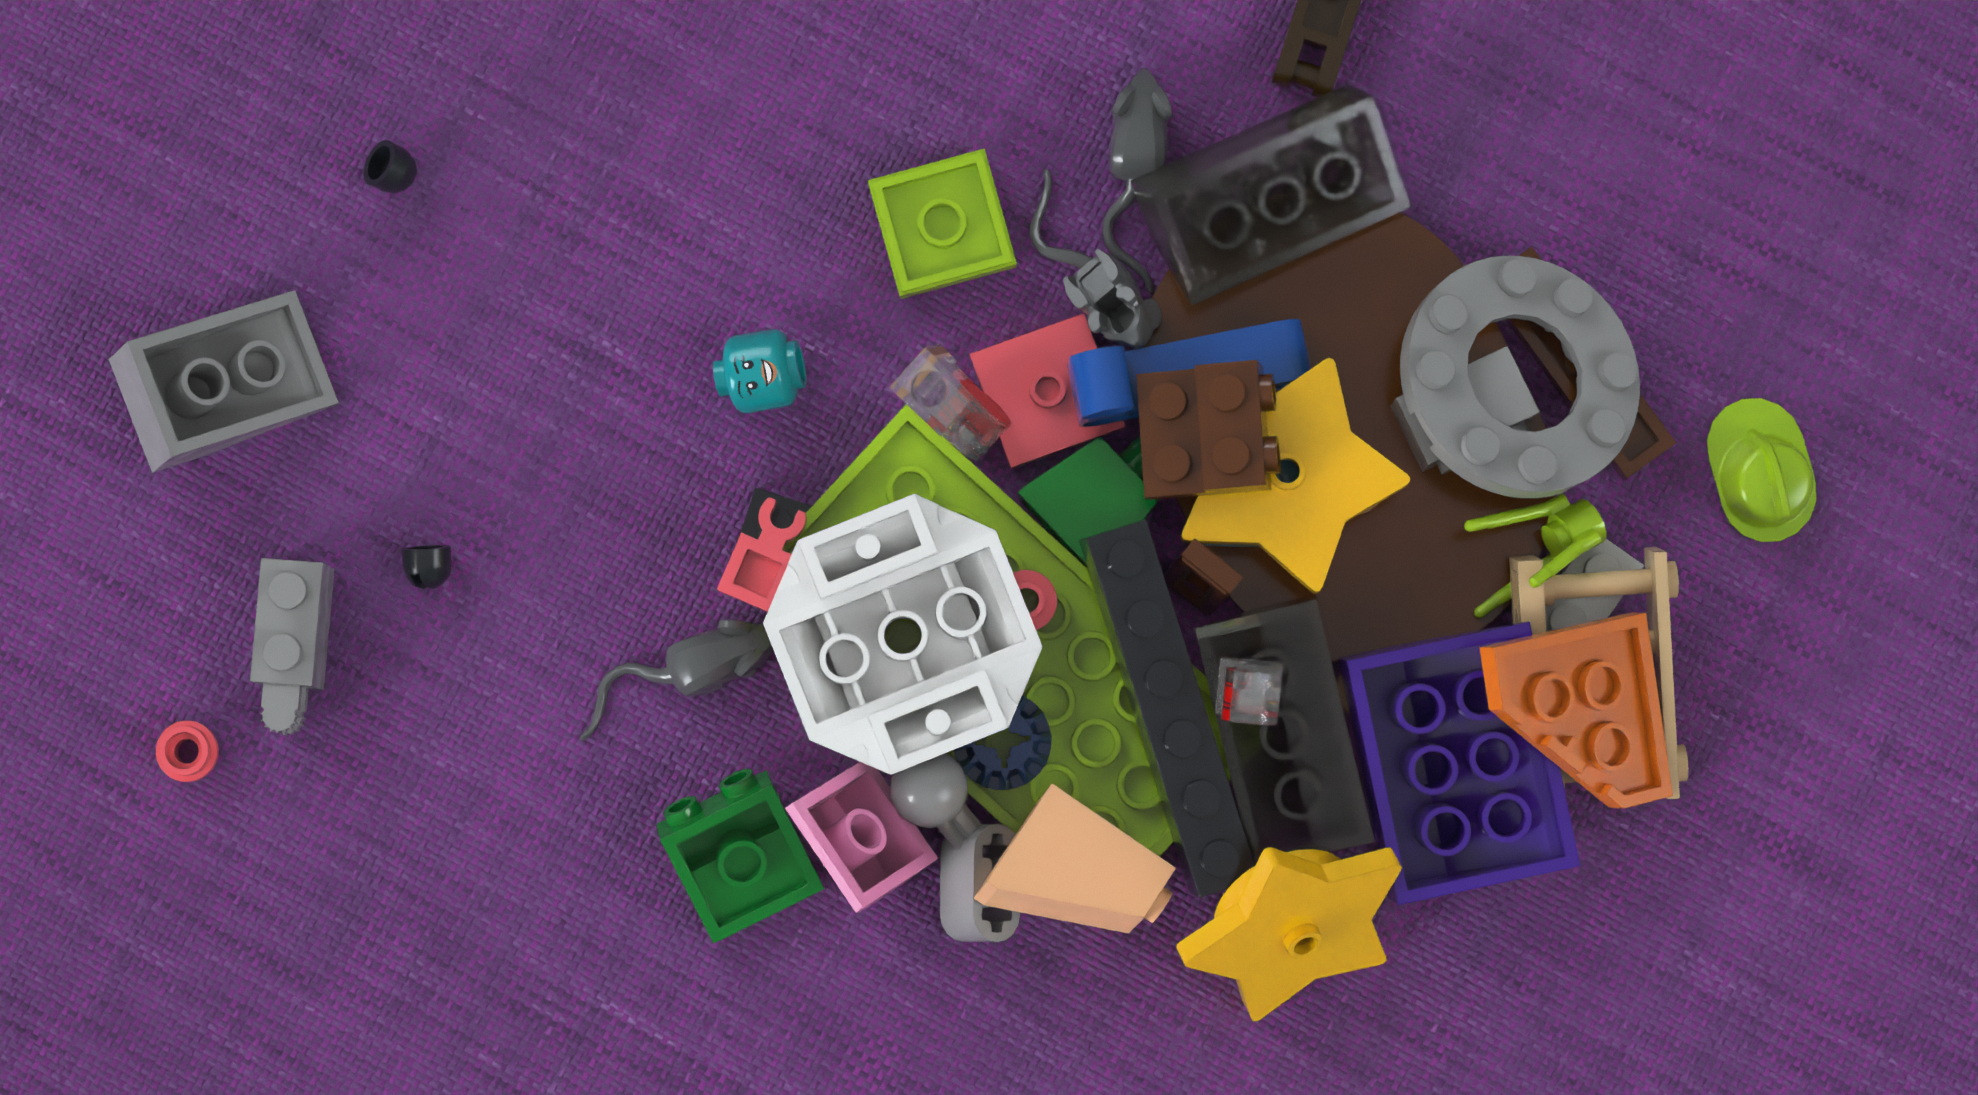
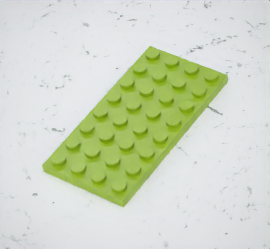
(1076, 676)

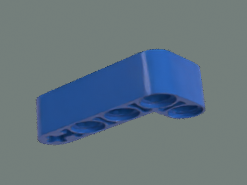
(1106, 379)

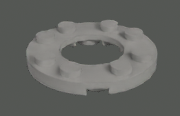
(1458, 425)

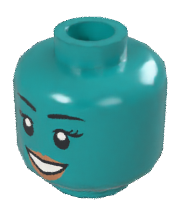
(760, 371)

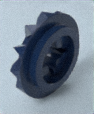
(1024, 760)

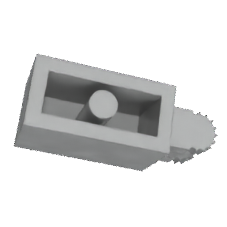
(290, 638)

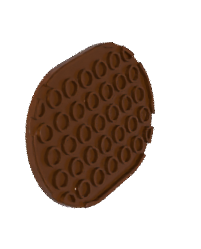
(1408, 562)

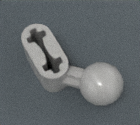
(936, 797)

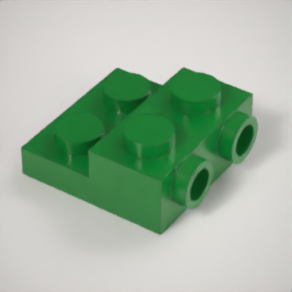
(738, 853)

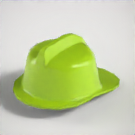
(1761, 470)

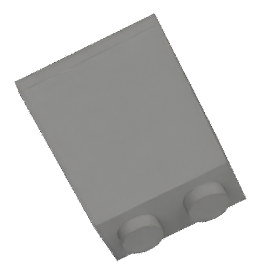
(221, 380)

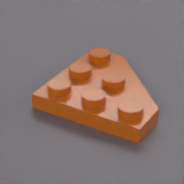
(1587, 705)

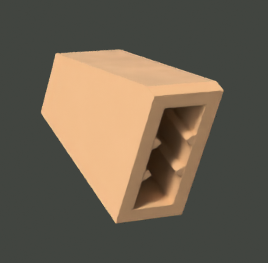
(1077, 869)

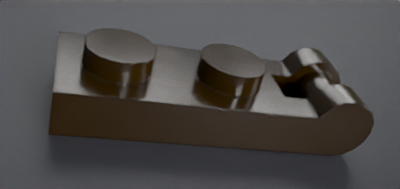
(1321, 26)

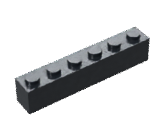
(1168, 707)

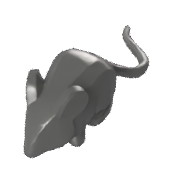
(1136, 149)
(1101, 288)
(698, 663)

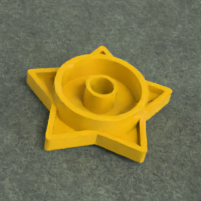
(1336, 482)
(1294, 923)

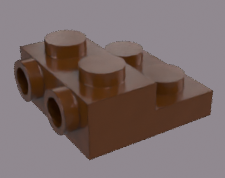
(1207, 430)

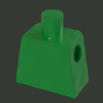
(1089, 494)

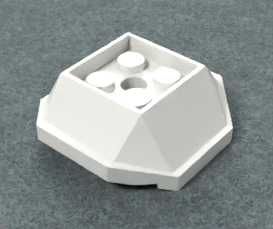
(918, 567)

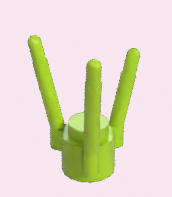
(1569, 533)

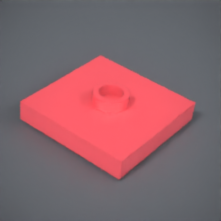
(1035, 391)

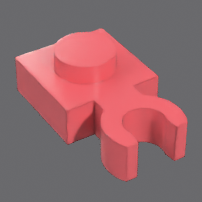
(760, 563)

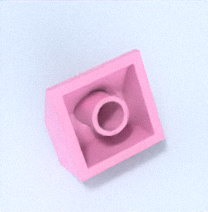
(861, 835)

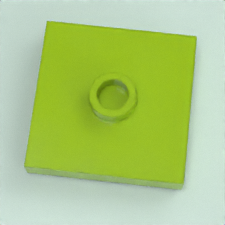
(942, 223)

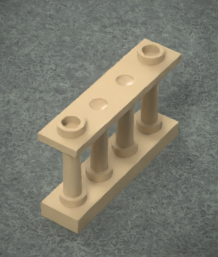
(1657, 581)

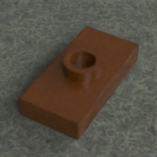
(1202, 578)

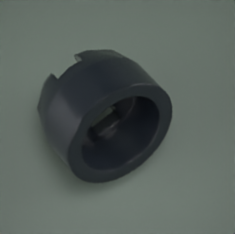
(390, 168)
(427, 565)

